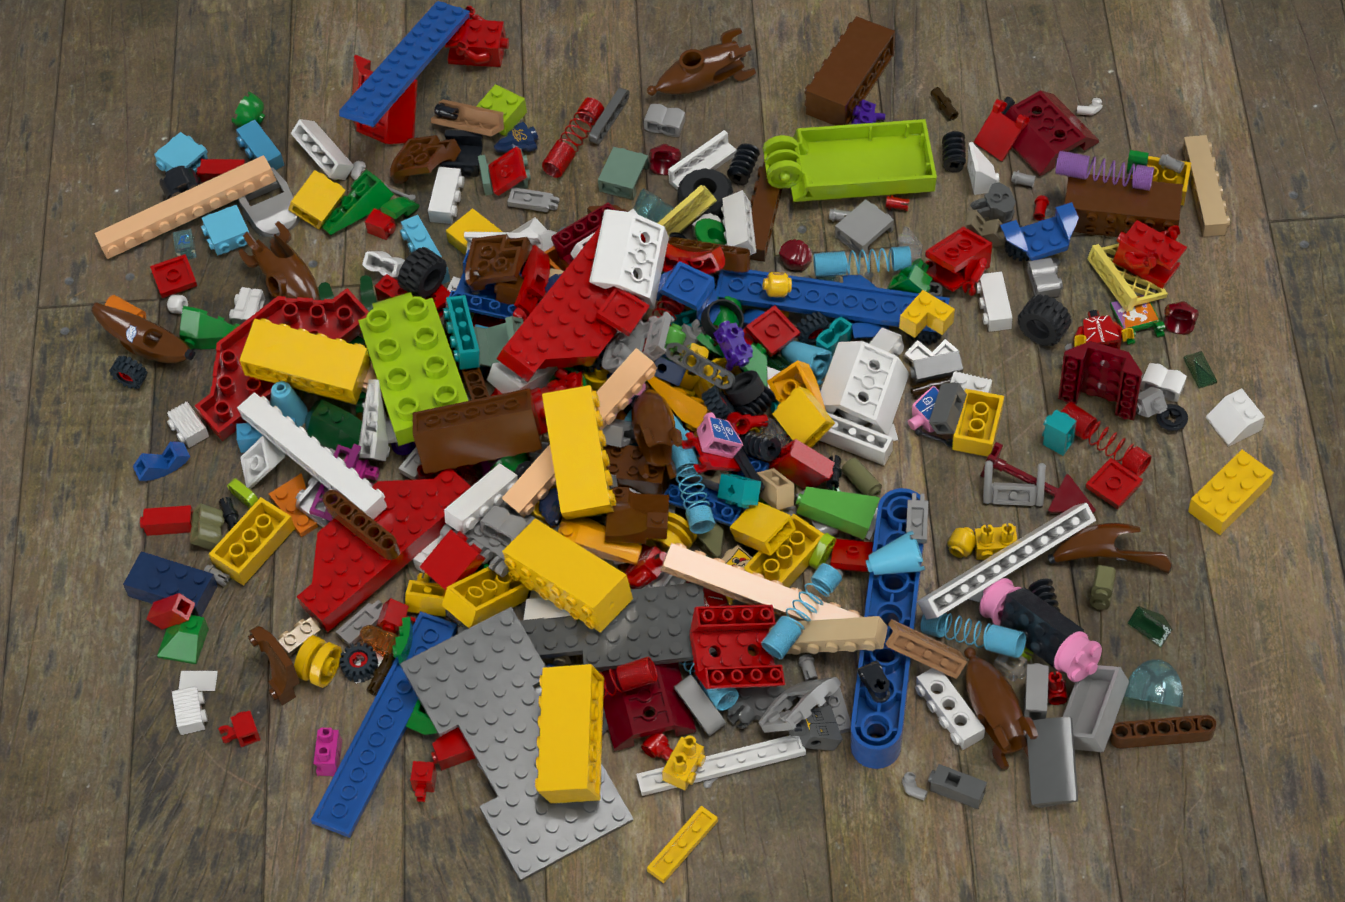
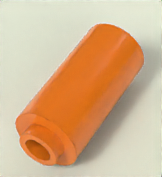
(118, 303)

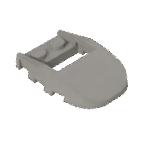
(268, 212)
(622, 345)
(810, 694)

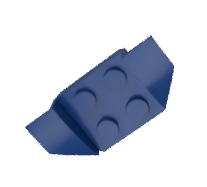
(1045, 236)
(690, 288)
(862, 329)

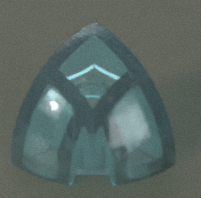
(651, 206)
(1156, 683)

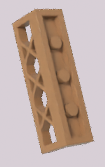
(472, 119)
(925, 649)

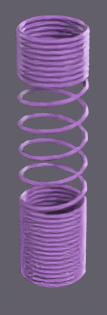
(1077, 166)

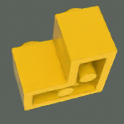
(926, 311)

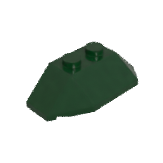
(332, 425)

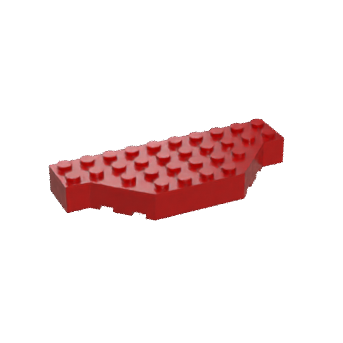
(564, 323)
(232, 387)
(351, 571)

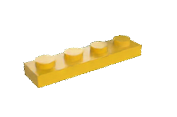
(682, 844)

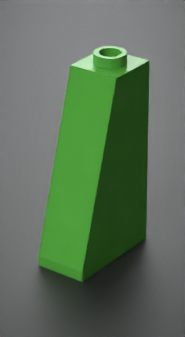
(838, 509)

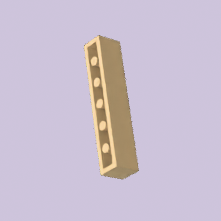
(1205, 186)
(840, 635)

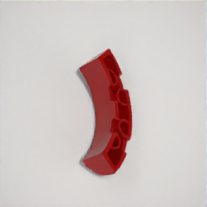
(704, 261)

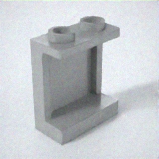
(863, 227)
(305, 499)

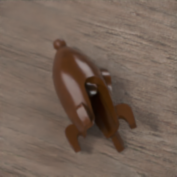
(705, 67)
(282, 266)
(654, 431)
(997, 708)

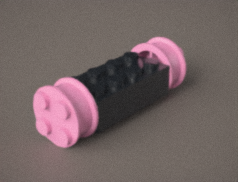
(1046, 630)

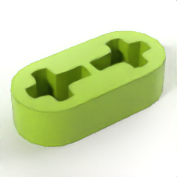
(242, 493)
(822, 550)

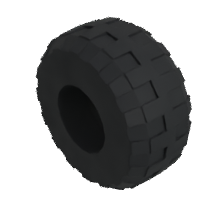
(713, 180)

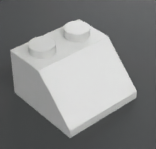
(1236, 417)

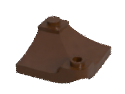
(422, 156)
(495, 260)
(637, 517)
(282, 668)

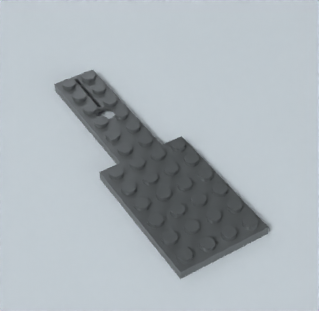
(650, 625)

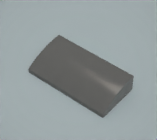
(1052, 763)

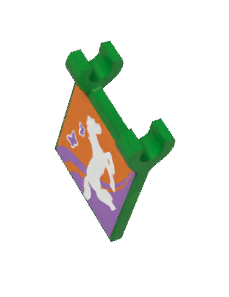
(1139, 318)

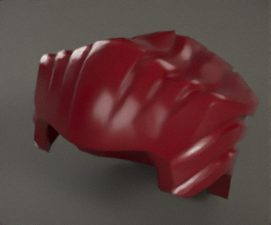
(663, 158)
(795, 255)
(1180, 318)

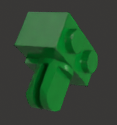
(912, 278)

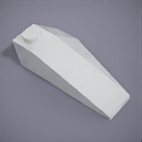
(373, 429)

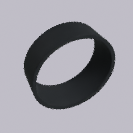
(706, 323)

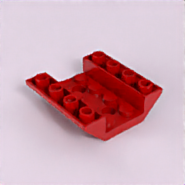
(399, 121)
(730, 633)

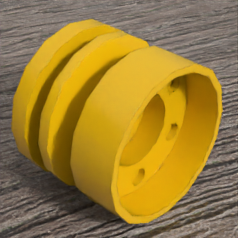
(677, 532)

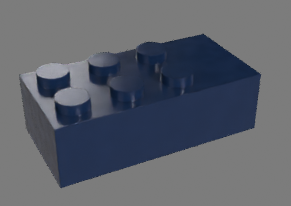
(158, 578)

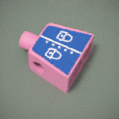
(923, 409)
(718, 437)

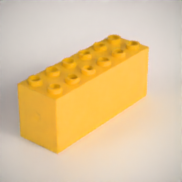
(305, 360)
(579, 452)
(567, 575)
(570, 734)

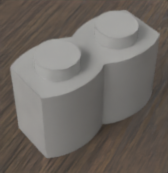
(664, 120)
(1044, 277)
(502, 525)

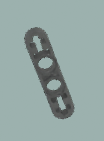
(609, 116)
(701, 362)

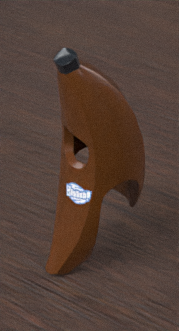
(142, 335)
(1099, 542)

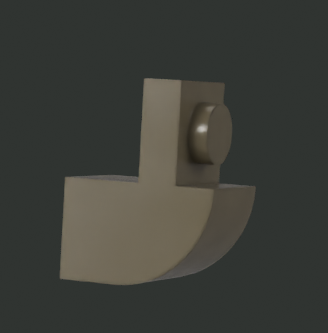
(987, 229)

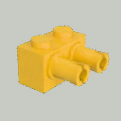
(993, 539)
(425, 596)
(684, 762)

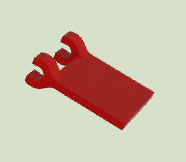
(1000, 131)
(708, 460)

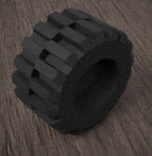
(422, 272)
(1044, 320)

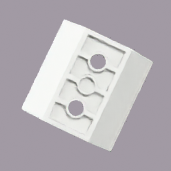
(622, 251)
(852, 376)

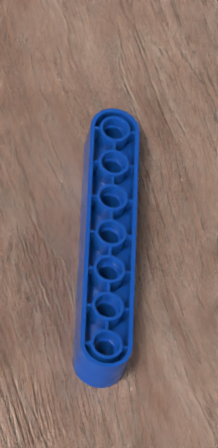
(900, 605)

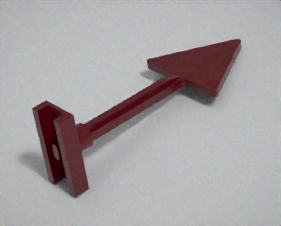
(1064, 497)

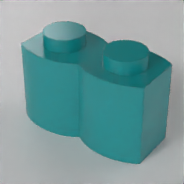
(839, 331)

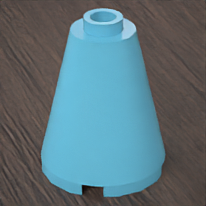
(816, 357)
(288, 402)
(897, 557)

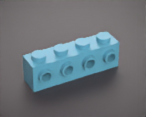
(418, 237)

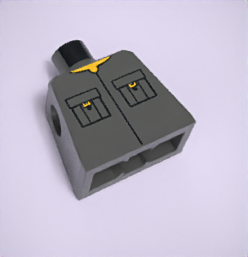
(819, 730)

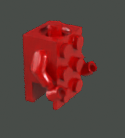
(478, 42)
(1150, 253)
(959, 259)
(564, 382)

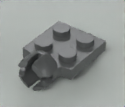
(752, 704)

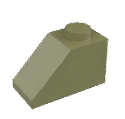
(712, 541)

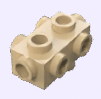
(303, 629)

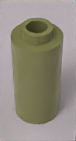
(861, 477)

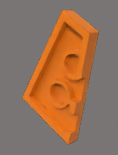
(285, 500)

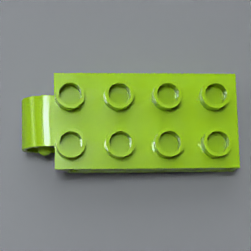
(852, 160)
(410, 360)

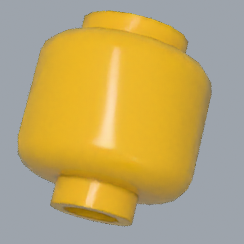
(777, 284)
(961, 542)

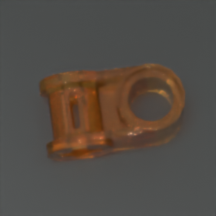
(381, 642)

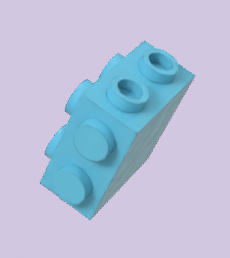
(180, 152)
(225, 230)

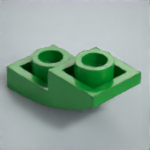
(1137, 158)
(399, 206)
(707, 341)
(404, 641)

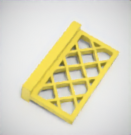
(688, 210)
(1115, 279)

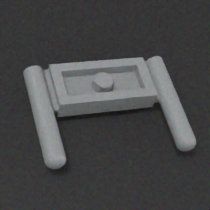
(1013, 492)

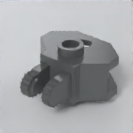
(996, 203)

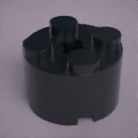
(178, 181)

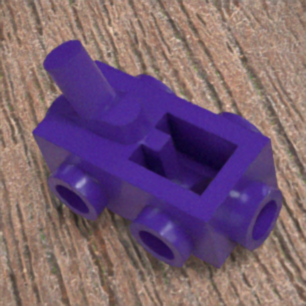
(866, 113)
(733, 345)

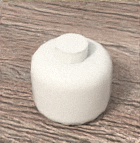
(176, 303)

